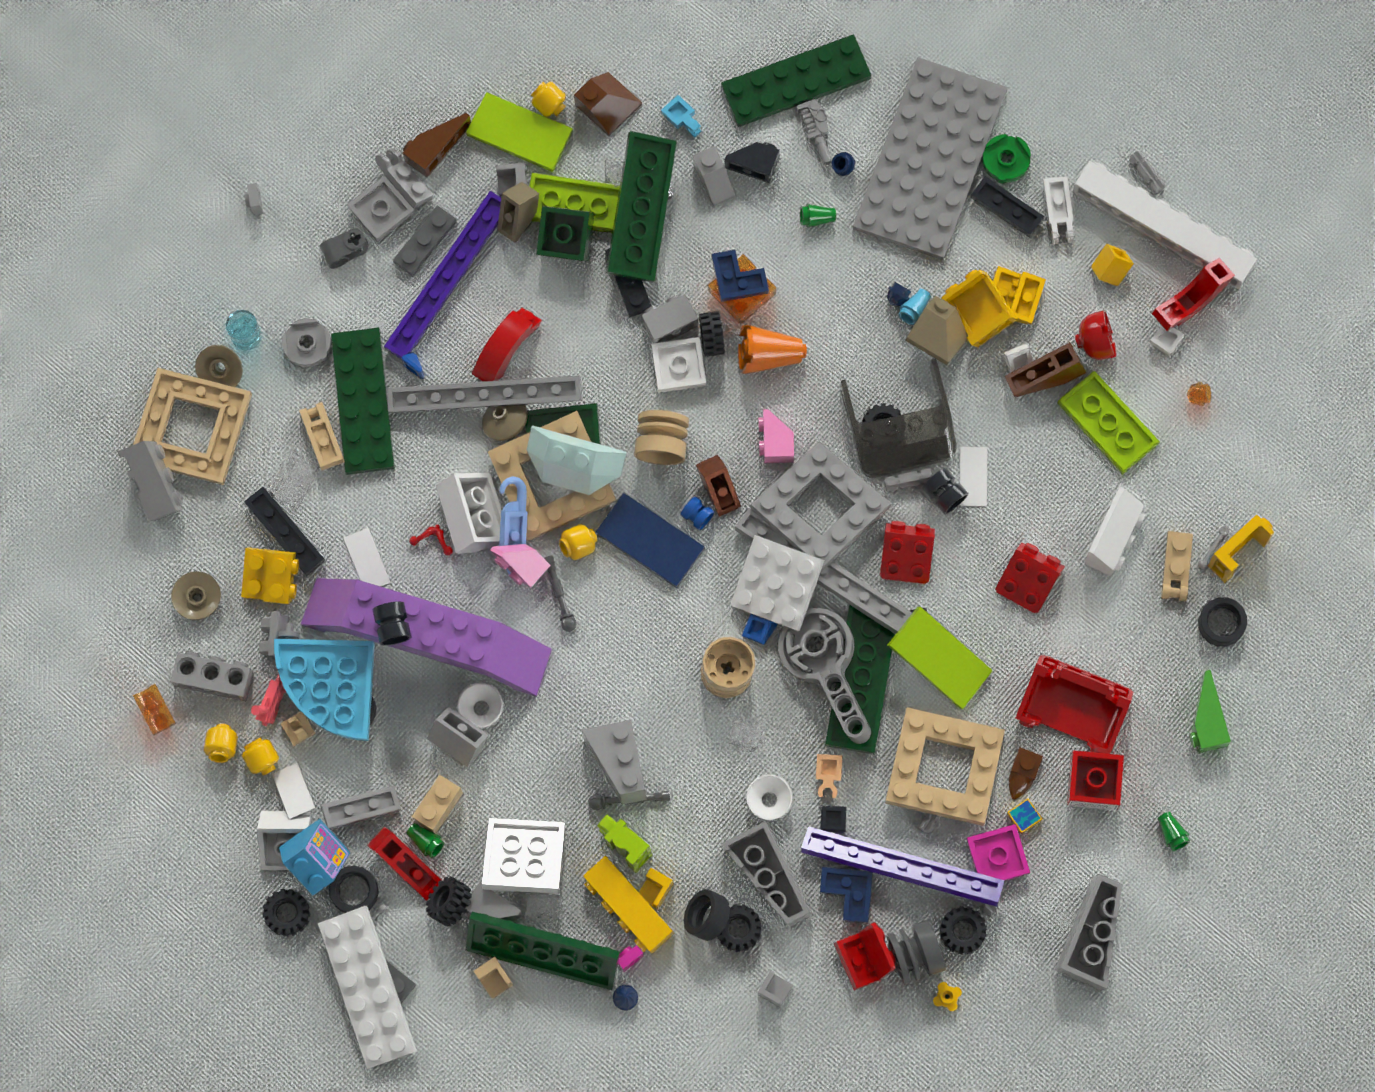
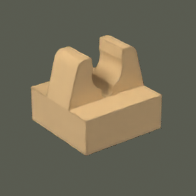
(298, 728)

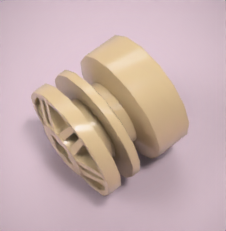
(661, 437)
(727, 653)

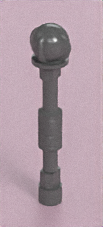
(568, 621)
(599, 801)

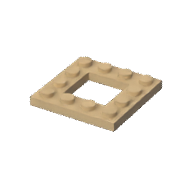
(232, 406)
(541, 520)
(966, 807)

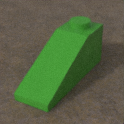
(1209, 725)

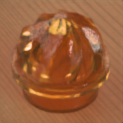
(1199, 394)

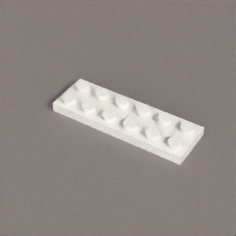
(367, 987)

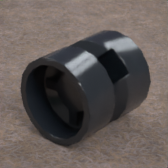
(950, 497)
(392, 625)

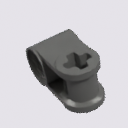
(341, 248)

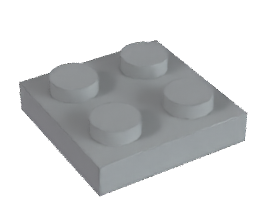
(381, 208)

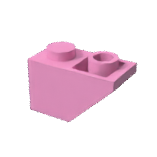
(778, 439)
(522, 561)

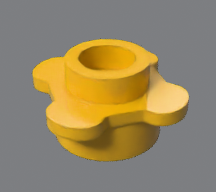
(940, 1000)

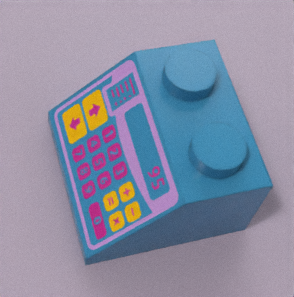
(314, 856)

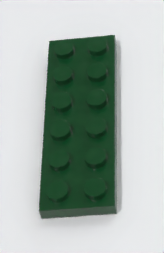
(796, 80)
(641, 206)
(362, 401)
(867, 679)
(542, 950)

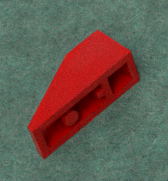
(404, 862)

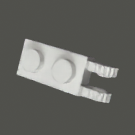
(1058, 207)

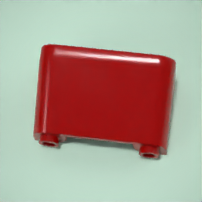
(1075, 703)

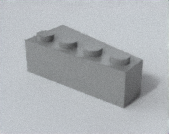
(766, 866)
(1091, 938)

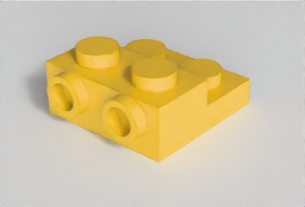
(269, 575)

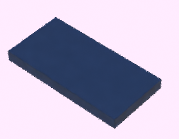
(650, 540)

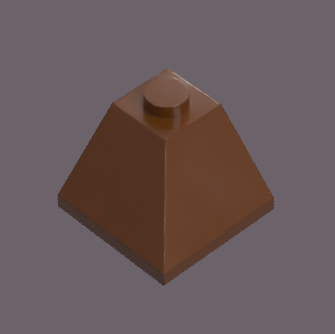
(606, 102)

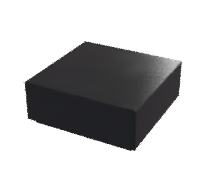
(833, 819)

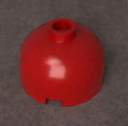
(1096, 336)

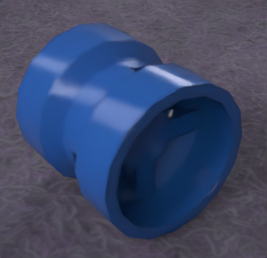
(697, 513)

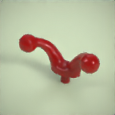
(435, 531)

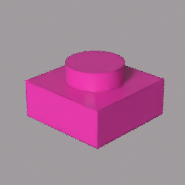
(629, 957)

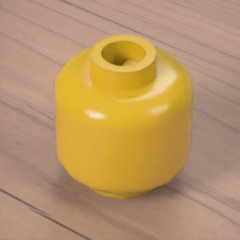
(548, 99)
(577, 542)
(220, 743)
(260, 756)

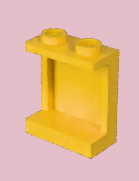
(980, 307)
(1222, 563)

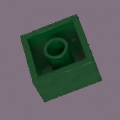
(565, 233)

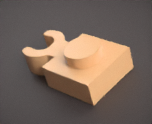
(828, 769)

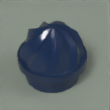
(843, 164)
(898, 294)
(625, 997)

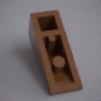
(433, 145)
(1046, 372)

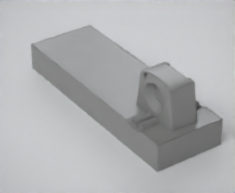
(360, 807)

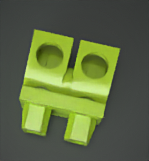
(625, 841)

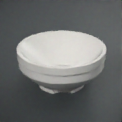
(480, 693)
(764, 785)

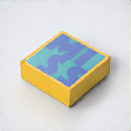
(1024, 816)

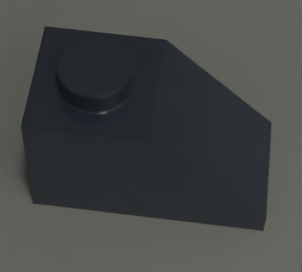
(754, 161)

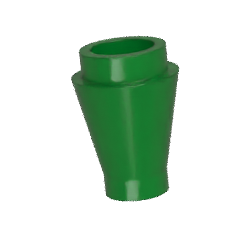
(816, 215)
(1174, 834)
(427, 841)

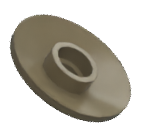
(208, 369)
(504, 421)
(190, 585)

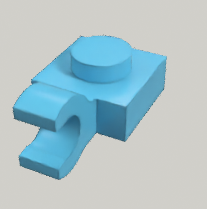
(680, 113)

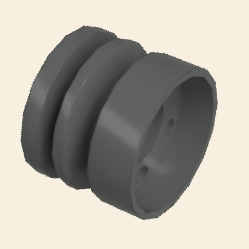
(916, 952)

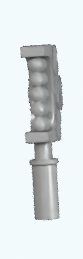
(817, 127)

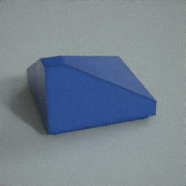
(412, 363)
(759, 629)

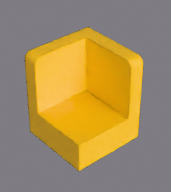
(1112, 265)
(655, 888)

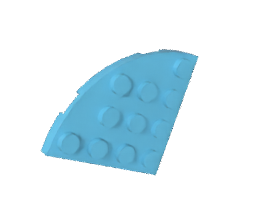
(329, 682)

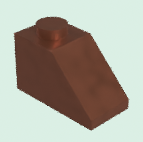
(718, 485)

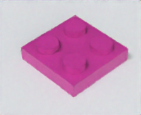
(999, 853)

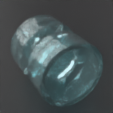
(243, 329)

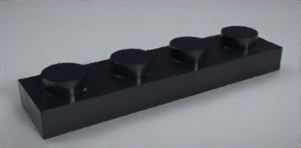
(284, 530)

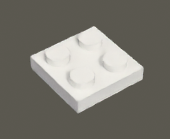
(679, 364)

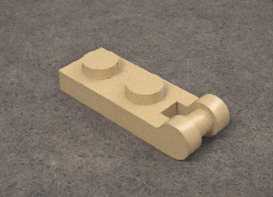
(322, 436)
(1177, 565)

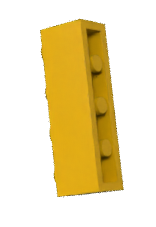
(628, 904)

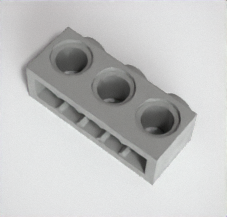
(219, 686)

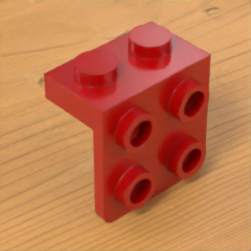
(907, 552)
(1029, 577)
(865, 956)

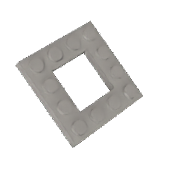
(816, 463)

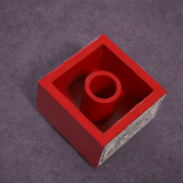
(1095, 780)

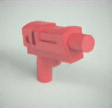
(269, 707)

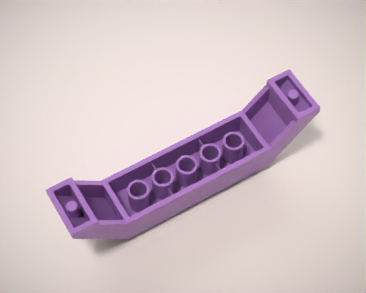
(435, 630)

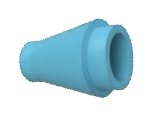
(913, 308)

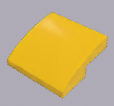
(1020, 292)

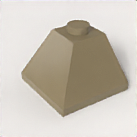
(939, 331)

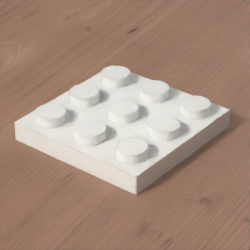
(777, 582)
(523, 856)

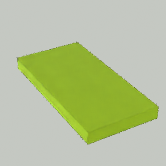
(519, 132)
(577, 195)
(1108, 422)
(940, 657)

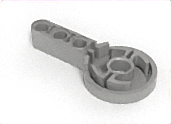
(825, 664)

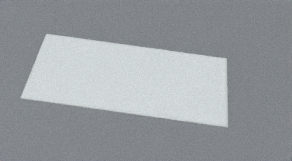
(974, 475)
(366, 558)
(293, 791)

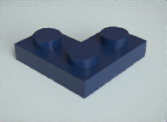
(736, 284)
(854, 886)

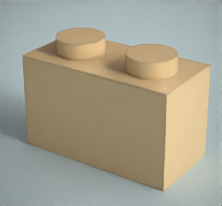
(437, 804)

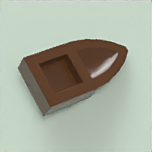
(1023, 772)

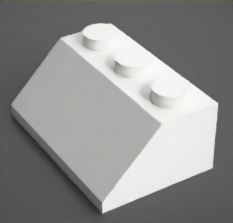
(471, 511)
(1115, 533)

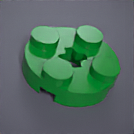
(1003, 171)

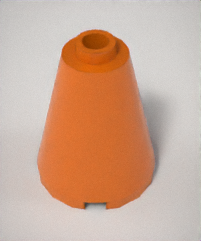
(768, 350)

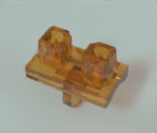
(154, 709)

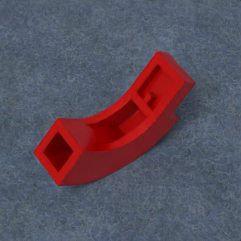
(1194, 296)
(503, 344)

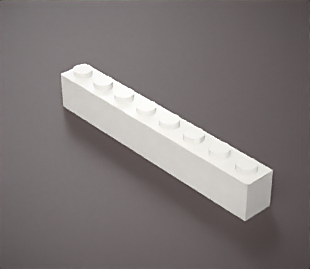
(1161, 222)

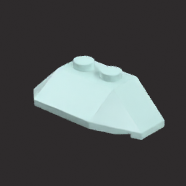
(573, 461)

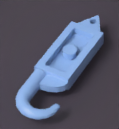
(514, 515)

